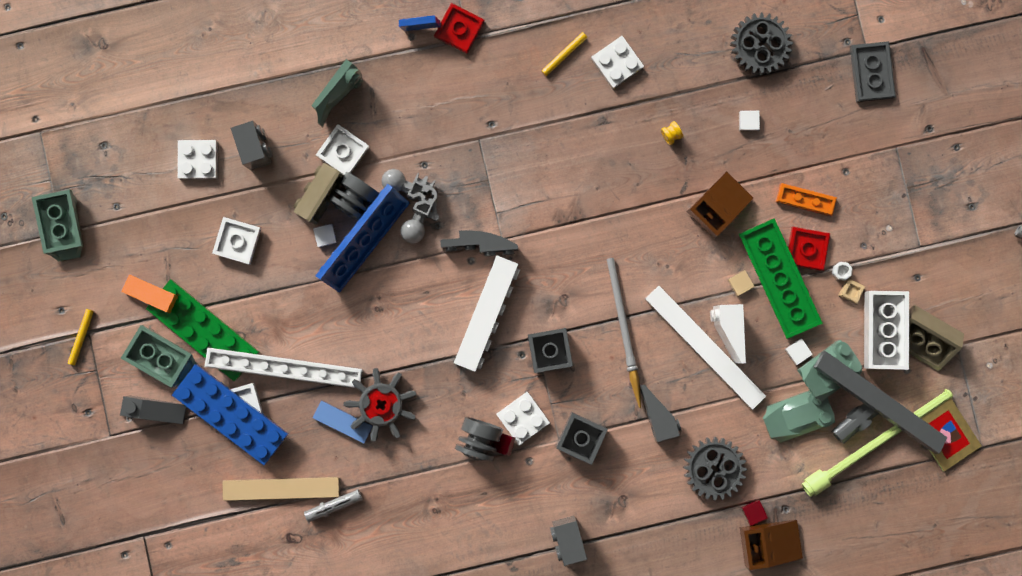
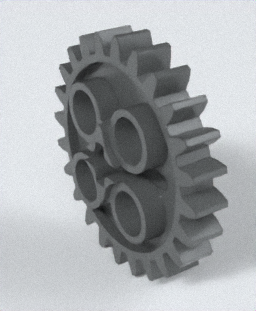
(748, 55)
(729, 477)

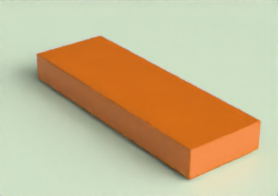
(806, 199)
(149, 293)

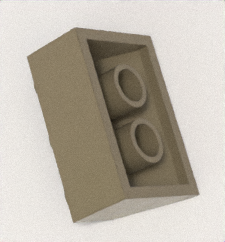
(317, 193)
(932, 339)

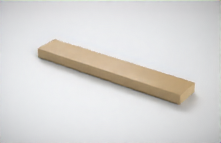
(281, 488)

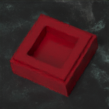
(505, 444)
(754, 512)

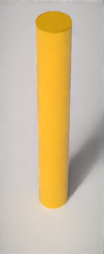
(565, 53)
(80, 337)

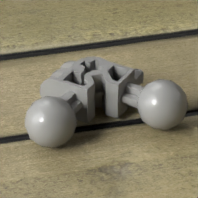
(413, 229)

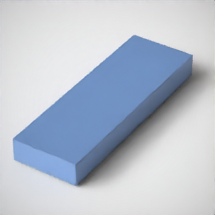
(341, 421)

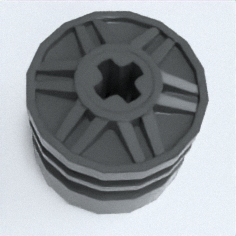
(353, 196)
(479, 439)

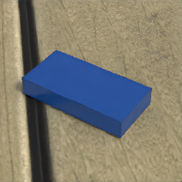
(419, 23)

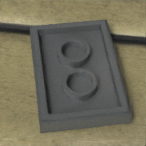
(872, 71)

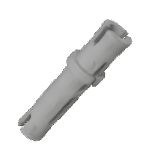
(336, 504)

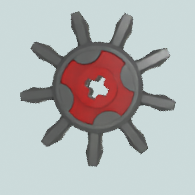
(378, 416)

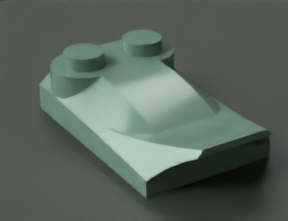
(343, 81)
(58, 224)
(158, 357)
(820, 385)
(797, 416)

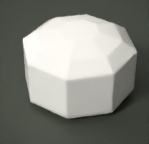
(842, 271)

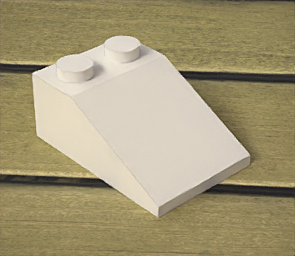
(730, 326)

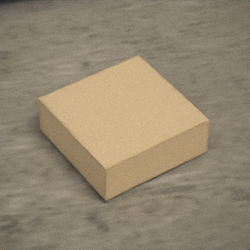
(740, 283)
(851, 291)

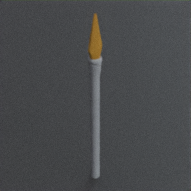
(630, 359)

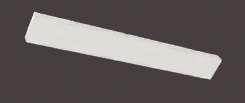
(705, 347)
(282, 367)

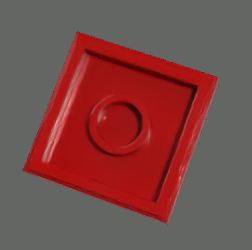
(459, 28)
(809, 248)

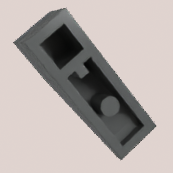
(152, 409)
(661, 420)

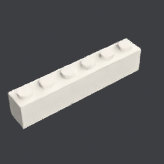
(486, 313)

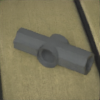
(856, 420)

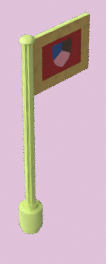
(938, 413)

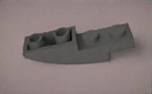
(488, 243)

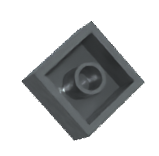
(251, 145)
(550, 350)
(581, 438)
(569, 540)

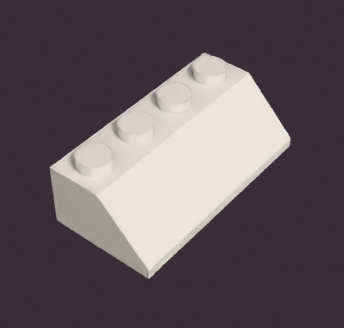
(886, 330)

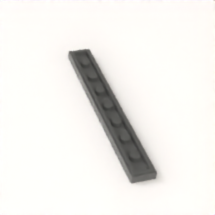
(880, 402)

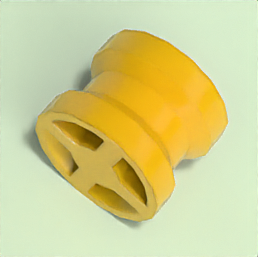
(672, 133)

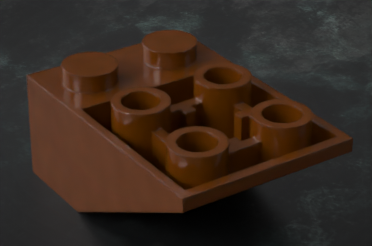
(720, 205)
(770, 544)

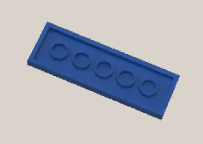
(363, 238)
(230, 414)

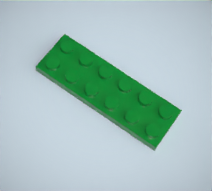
(780, 278)
(200, 326)

